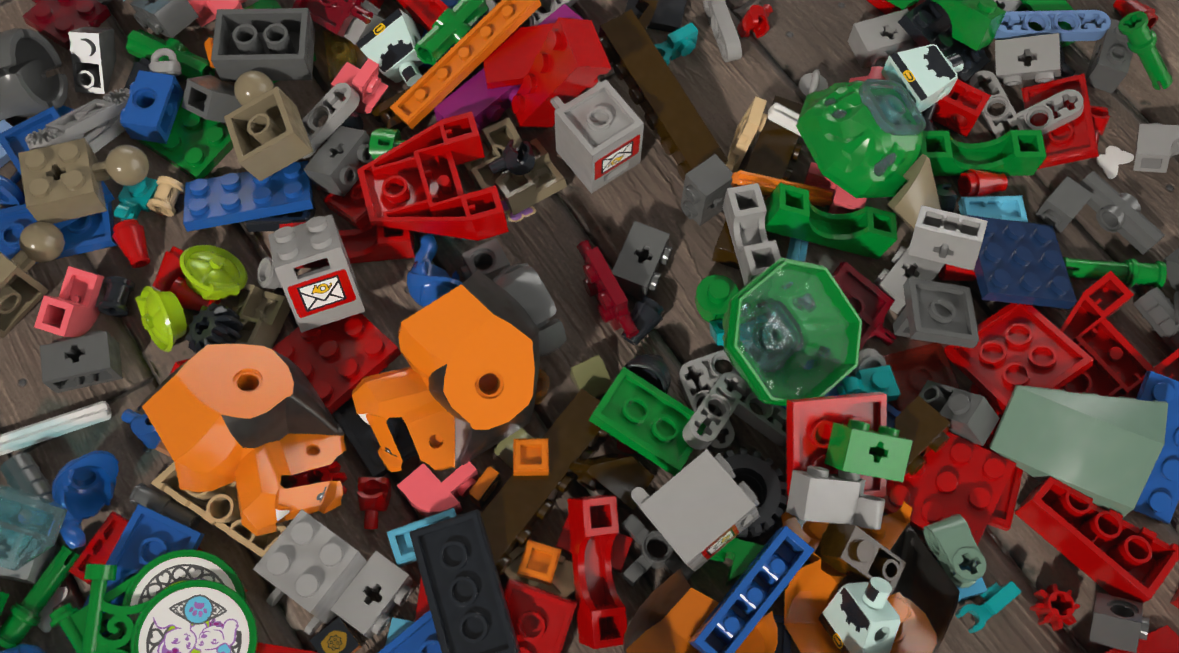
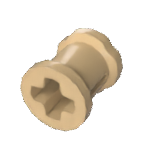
(166, 196)

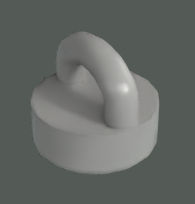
(169, 67)
(810, 83)
(266, 274)
(869, 359)

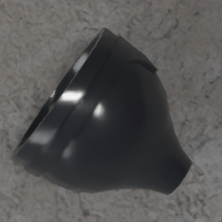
(652, 369)

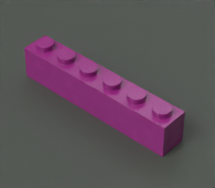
(486, 103)

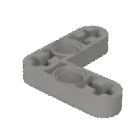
(723, 29)
(343, 110)
(1021, 120)
(709, 375)
(730, 403)

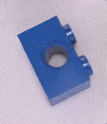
(151, 106)

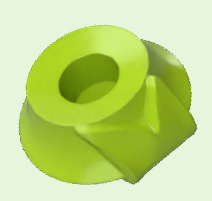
(213, 272)
(162, 317)

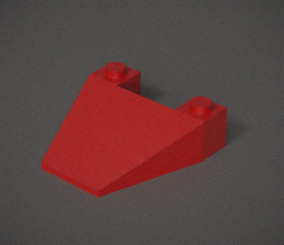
(420, 186)
(1116, 365)

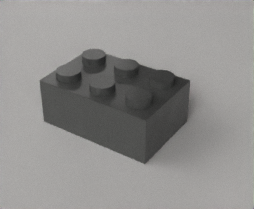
(265, 41)

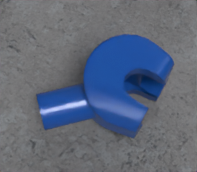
(142, 428)

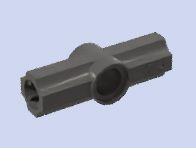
(1120, 214)

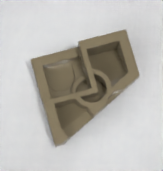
(493, 141)
(528, 189)
(916, 192)
(261, 316)

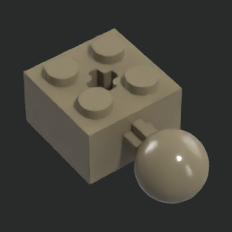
(266, 127)
(66, 178)
(19, 289)

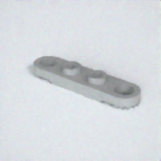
(79, 121)

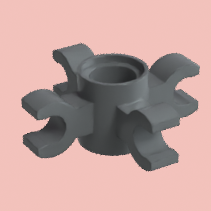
(643, 537)

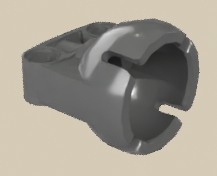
(23, 79)
(529, 290)

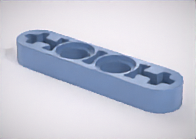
(1078, 19)

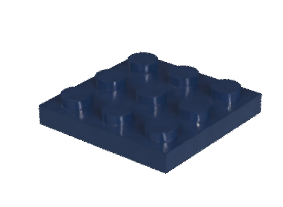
(1022, 265)

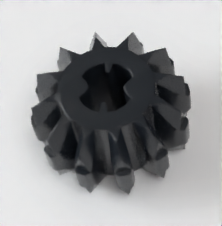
(213, 326)

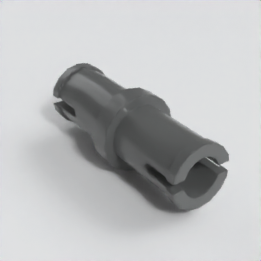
(164, 505)

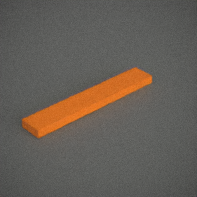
(462, 59)

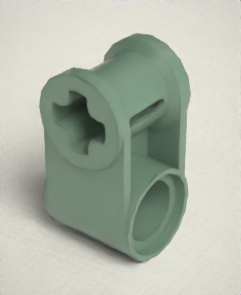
(954, 545)

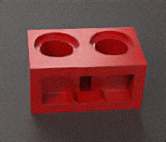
(960, 108)

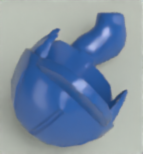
(426, 280)
(84, 489)

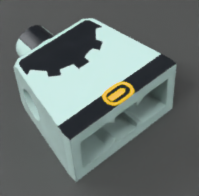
(392, 47)
(924, 73)
(862, 617)

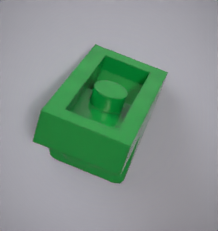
(741, 555)

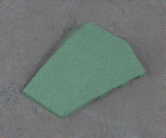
(1084, 441)

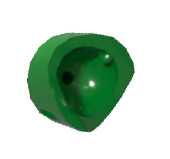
(383, 140)
(714, 296)

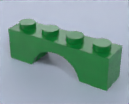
(971, 20)
(1012, 154)
(861, 232)

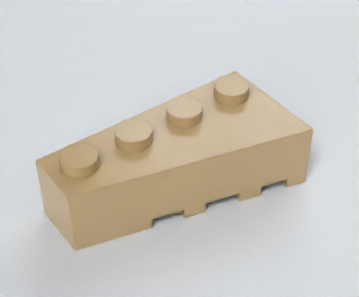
(218, 508)

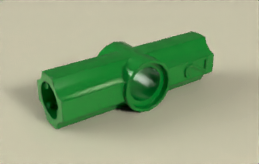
(449, 29)
(145, 44)

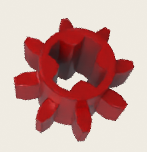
(1052, 615)

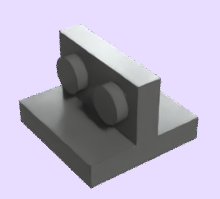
(937, 314)

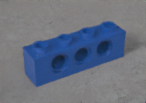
(752, 593)

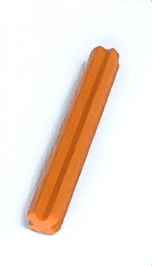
(817, 195)

